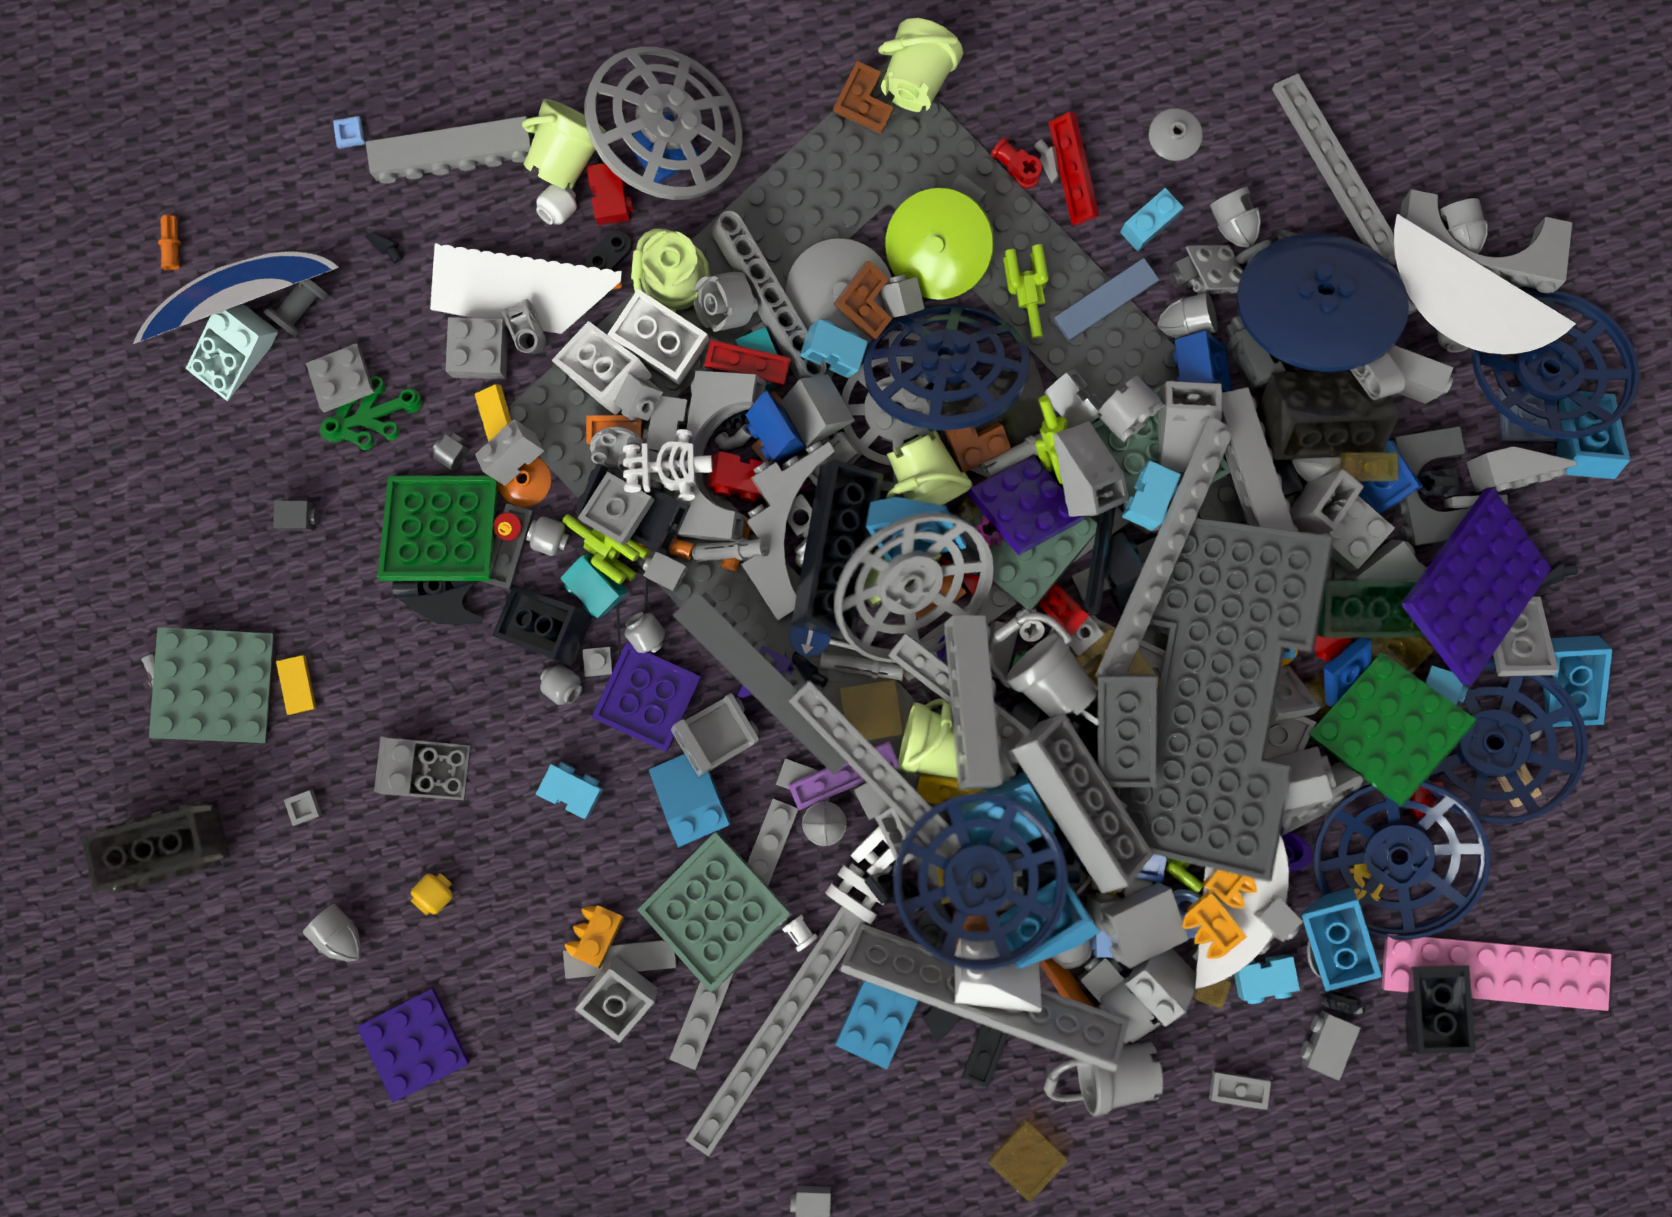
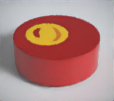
(507, 527)

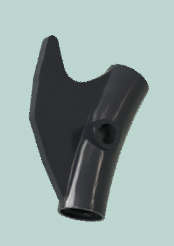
(438, 605)

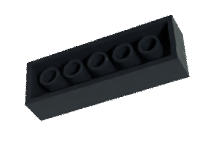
(833, 537)

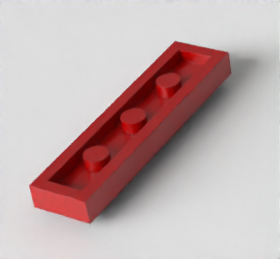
(1073, 169)

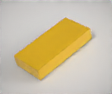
(493, 410)
(296, 685)

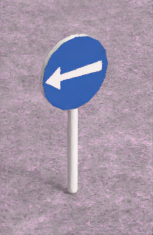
(812, 643)

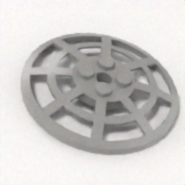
(657, 129)
(879, 421)
(922, 592)

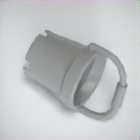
(1047, 671)
(1102, 1090)

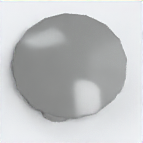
(608, 446)

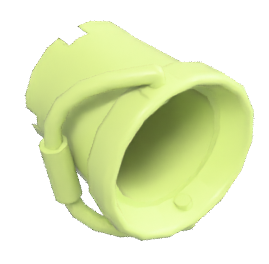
(919, 62)
(559, 144)
(668, 268)
(927, 471)
(929, 741)

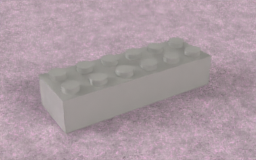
(1083, 803)

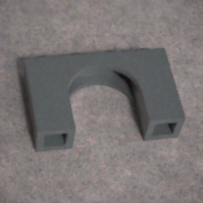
(1420, 522)

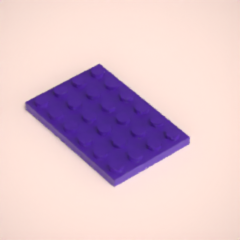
(1477, 586)

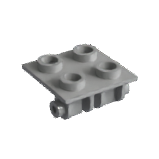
(1216, 267)

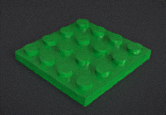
(438, 528)
(1392, 729)

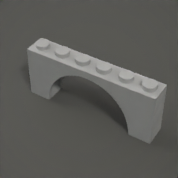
(1537, 267)
(713, 401)

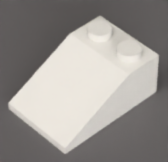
(659, 336)
(599, 365)
(999, 987)

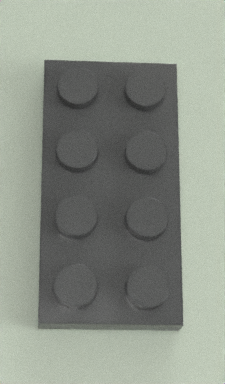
(1127, 729)

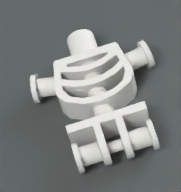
(694, 465)

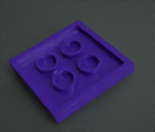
(1024, 505)
(646, 697)
(413, 1045)

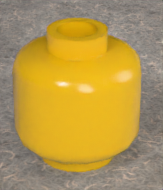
(431, 893)

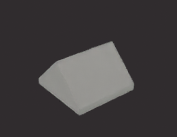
(816, 409)

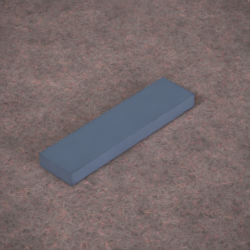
(1106, 299)

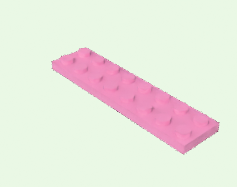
(1507, 970)

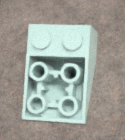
(230, 349)

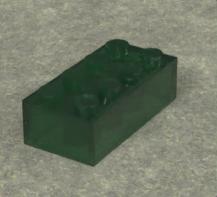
(1367, 609)

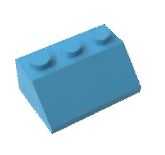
(1340, 940)

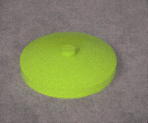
(941, 241)

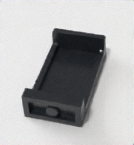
(659, 524)

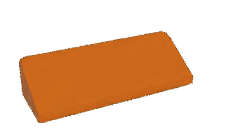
(1064, 981)

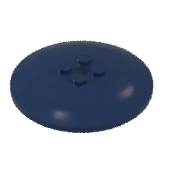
(1314, 331)

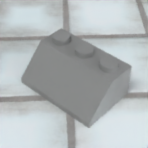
(1345, 781)

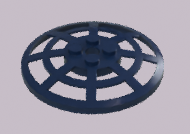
(942, 372)
(1568, 373)
(1515, 748)
(1413, 868)
(993, 893)

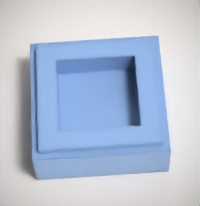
(349, 132)

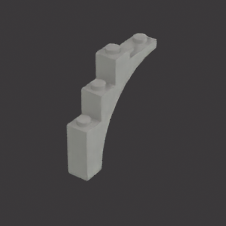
(778, 490)

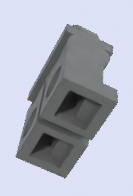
(1250, 358)

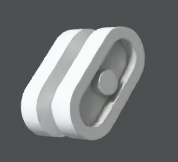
(878, 864)
(854, 877)

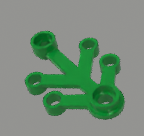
(366, 417)

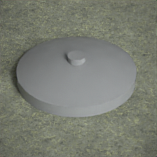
(821, 277)

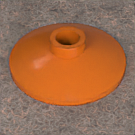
(531, 491)

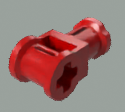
(1017, 163)

